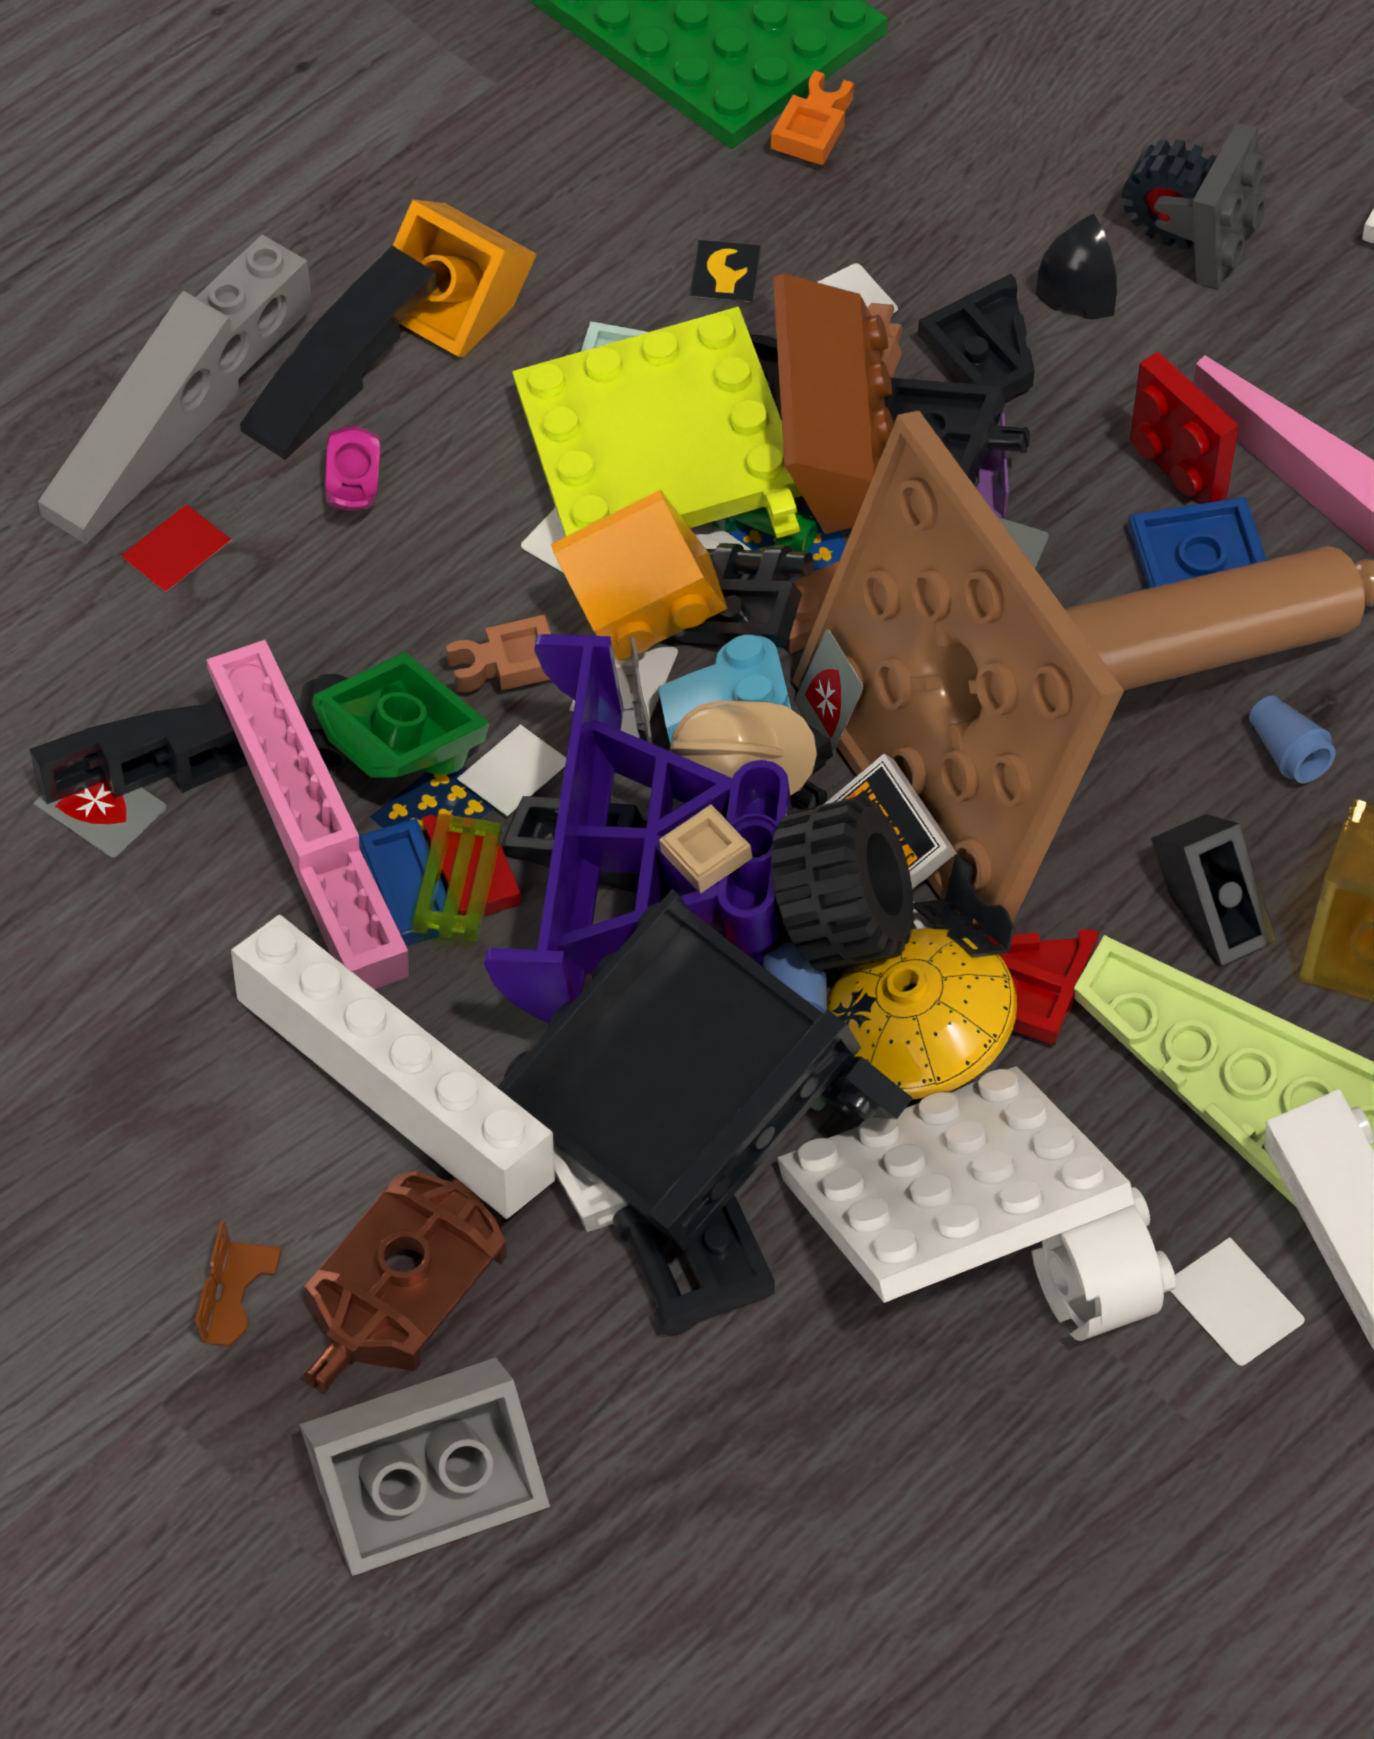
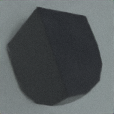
(1079, 271)

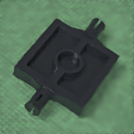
(961, 417)

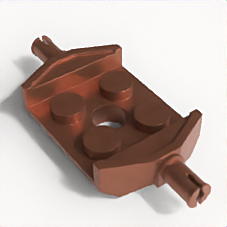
(391, 1314)

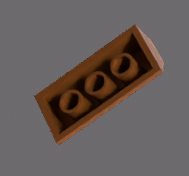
(831, 395)

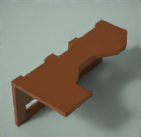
(242, 1267)

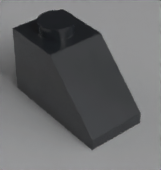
(1215, 886)

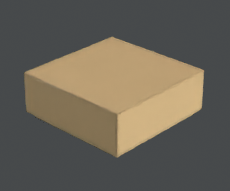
(705, 848)

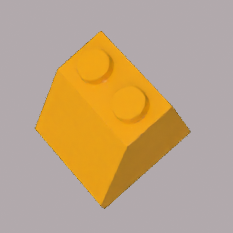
(475, 274)
(640, 575)

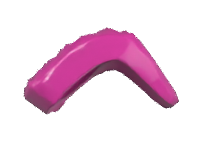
(352, 468)

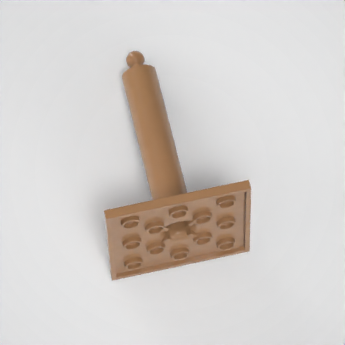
(997, 687)

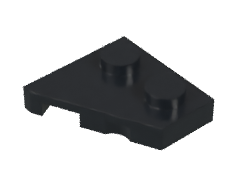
(983, 338)

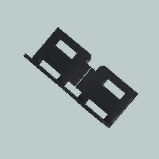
(962, 895)

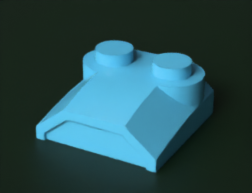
(743, 671)

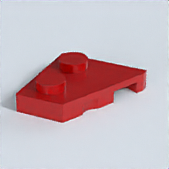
(1046, 980)

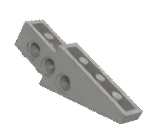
(178, 385)

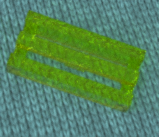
(448, 920)

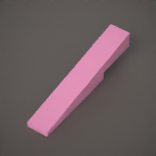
(1301, 453)
(309, 815)

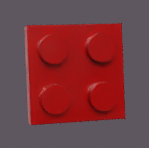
(1183, 431)

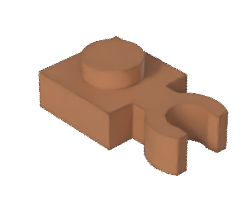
(505, 655)

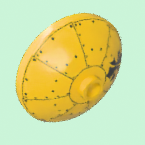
(939, 1029)

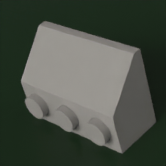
(425, 1465)

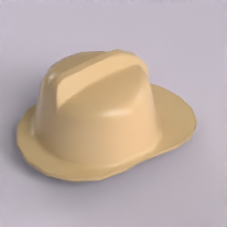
(738, 732)

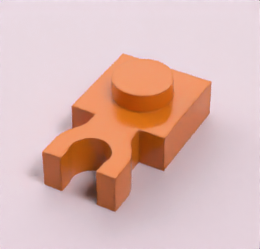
(813, 124)

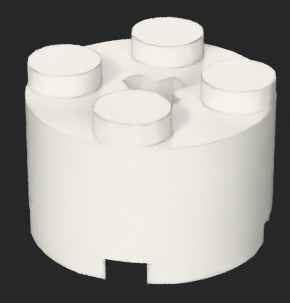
(1105, 1271)

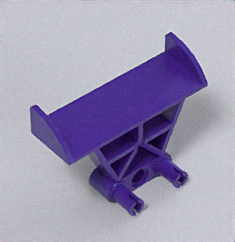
(584, 846)

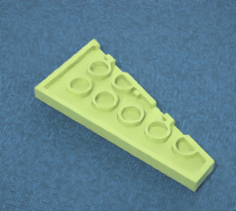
(1217, 1050)

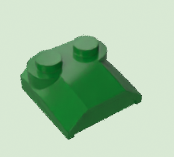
(399, 720)

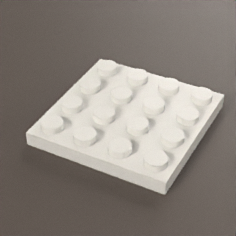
(953, 1182)

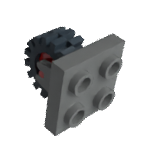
(1200, 199)

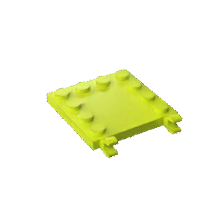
(663, 414)

